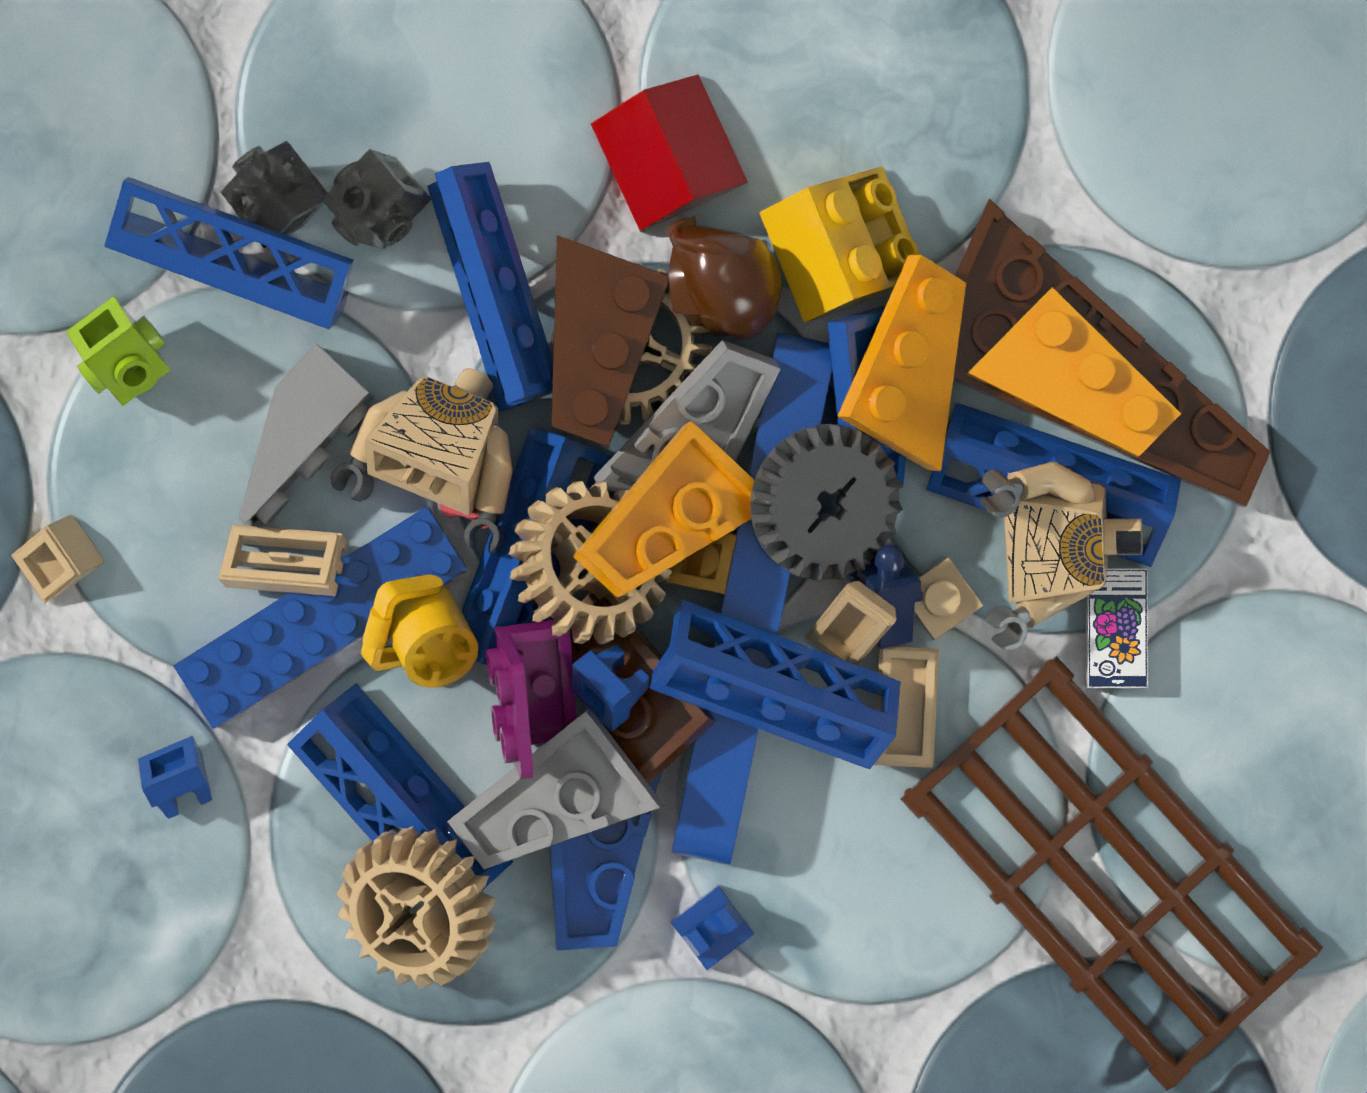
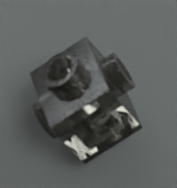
(274, 189)
(375, 200)

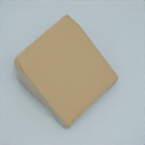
(57, 557)

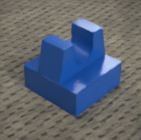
(604, 691)
(173, 773)
(712, 927)

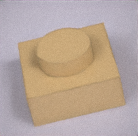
(945, 599)

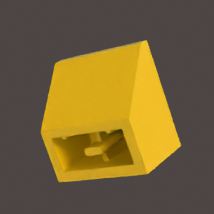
(840, 242)

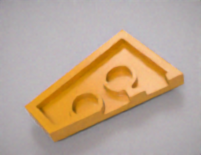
(910, 365)
(1075, 374)
(671, 511)

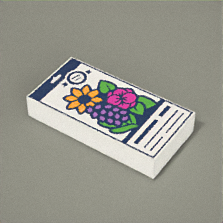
(1118, 631)

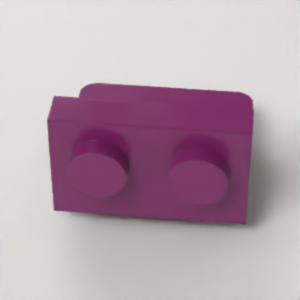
(532, 689)

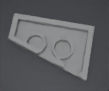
(717, 397)
(576, 788)

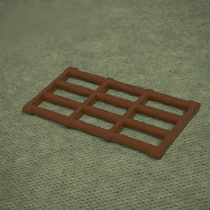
(1128, 935)

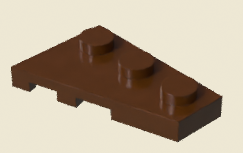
(599, 336)
(658, 723)

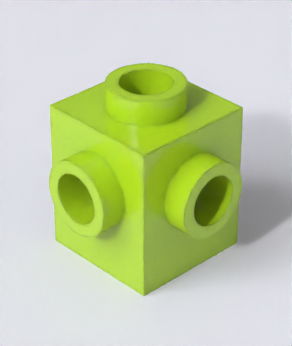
(118, 351)

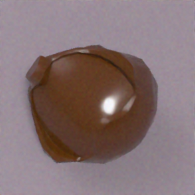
(722, 279)

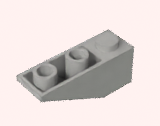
(302, 420)

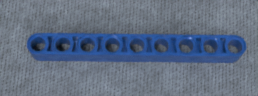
(754, 596)

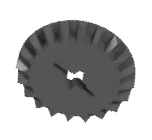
(787, 504)

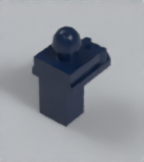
(898, 585)

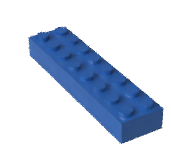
(311, 628)

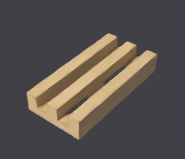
(320, 584)

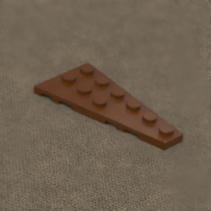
(1011, 273)

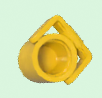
(424, 629)

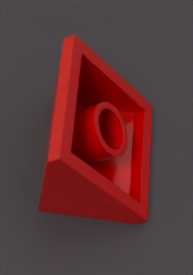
(668, 151)

